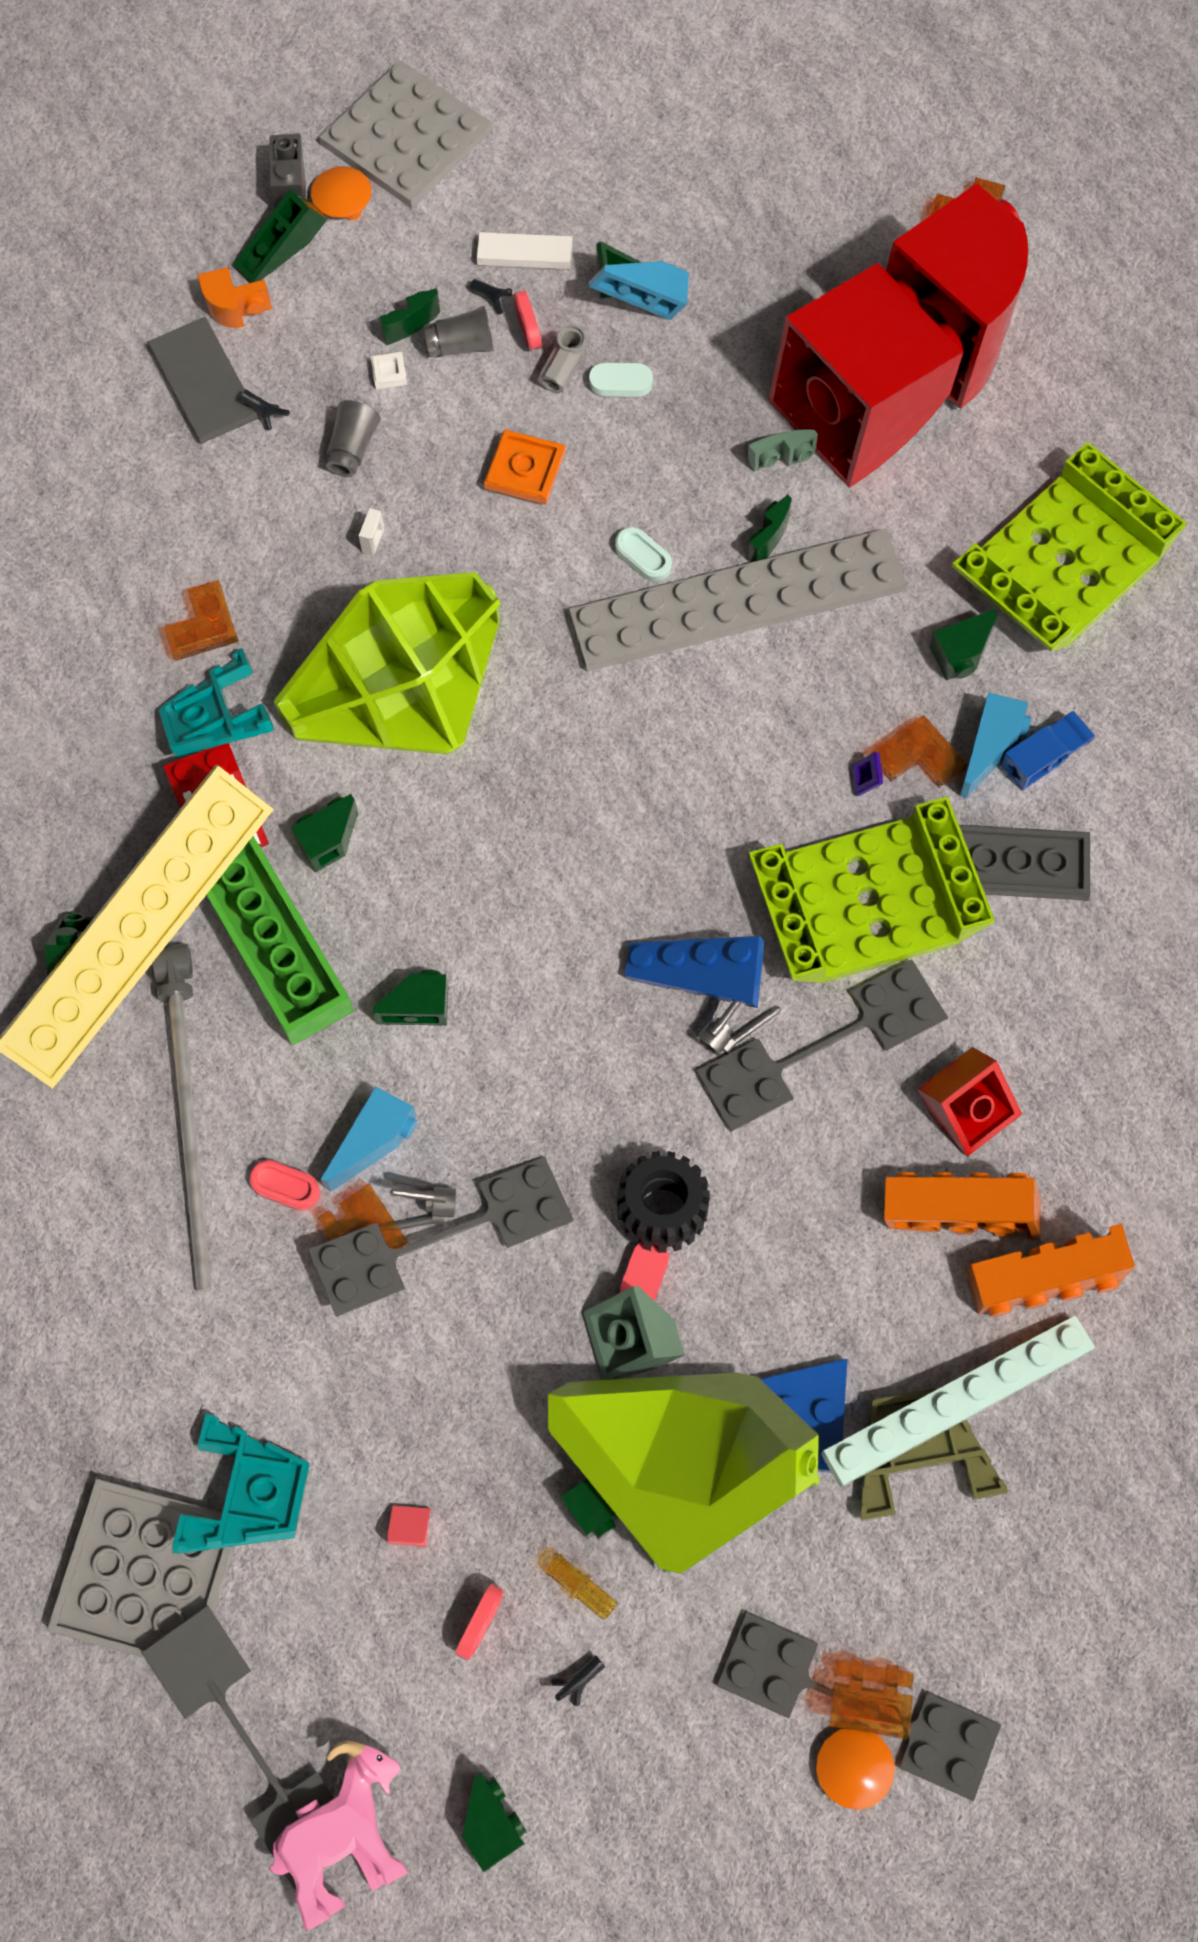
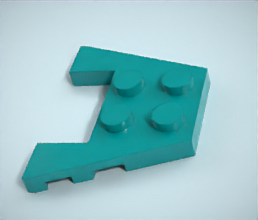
(201, 717)
(261, 1495)

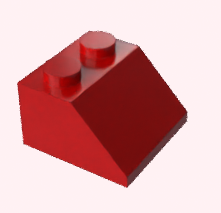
(970, 1100)

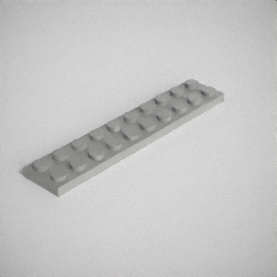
(737, 599)

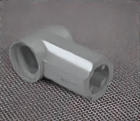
(563, 359)

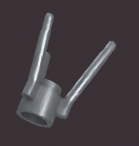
(716, 1034)
(439, 1200)

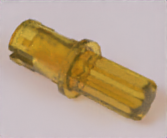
(581, 1587)

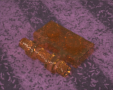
(361, 1211)
(871, 1709)

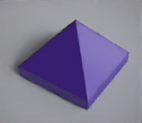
(867, 774)

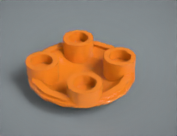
(341, 192)
(855, 1768)

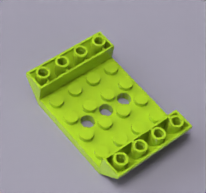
(1096, 519)
(914, 869)

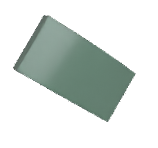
(789, 445)

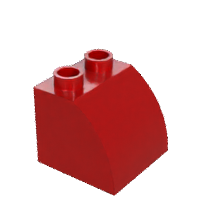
(967, 275)
(863, 371)

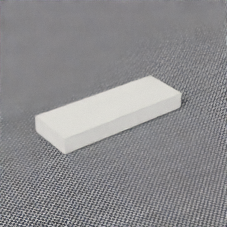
(524, 250)

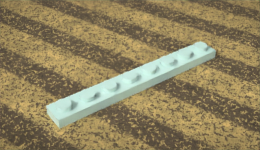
(957, 1401)

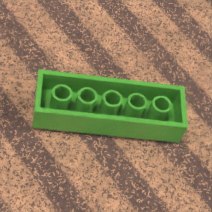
(277, 946)

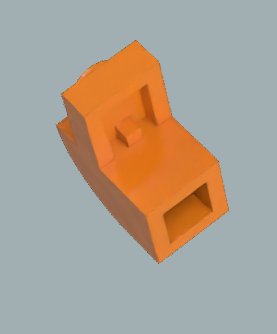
(229, 303)

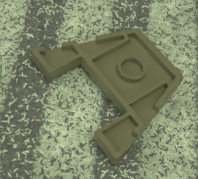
(947, 1447)

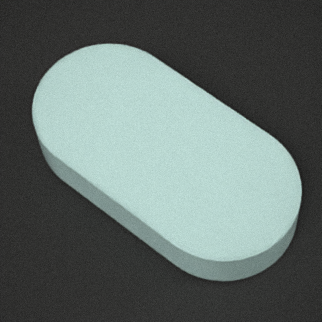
(621, 379)
(643, 554)

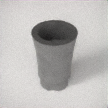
(459, 334)
(351, 437)

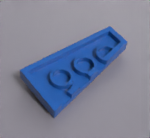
(709, 967)

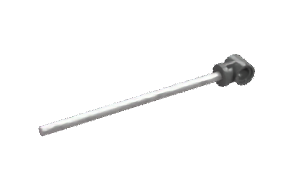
(172, 968)

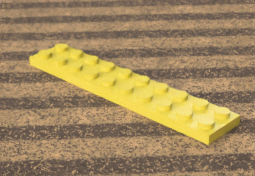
(133, 926)

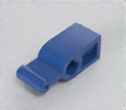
(1046, 750)

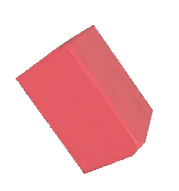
(409, 1526)

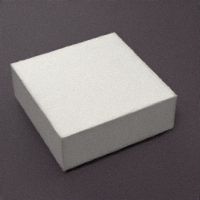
(388, 370)
(371, 531)

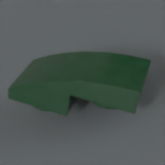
(420, 310)
(774, 525)

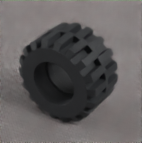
(663, 1174)

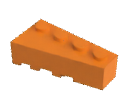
(964, 1203)
(1051, 1272)

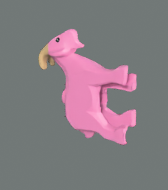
(335, 1830)

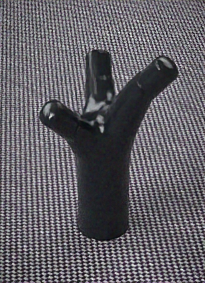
(491, 292)
(263, 407)
(578, 1680)

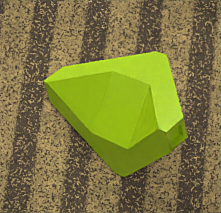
(397, 666)
(685, 1456)

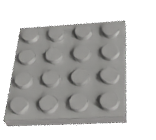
(406, 134)
(124, 1579)

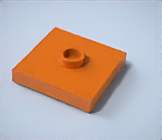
(525, 467)

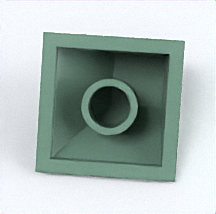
(632, 1334)

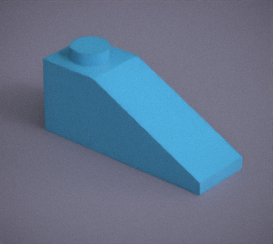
(648, 285)
(997, 733)
(373, 1135)

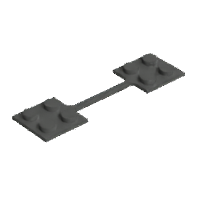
(751, 1083)
(363, 1267)
(197, 1668)
(944, 1742)

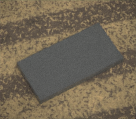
(202, 379)
(1030, 861)

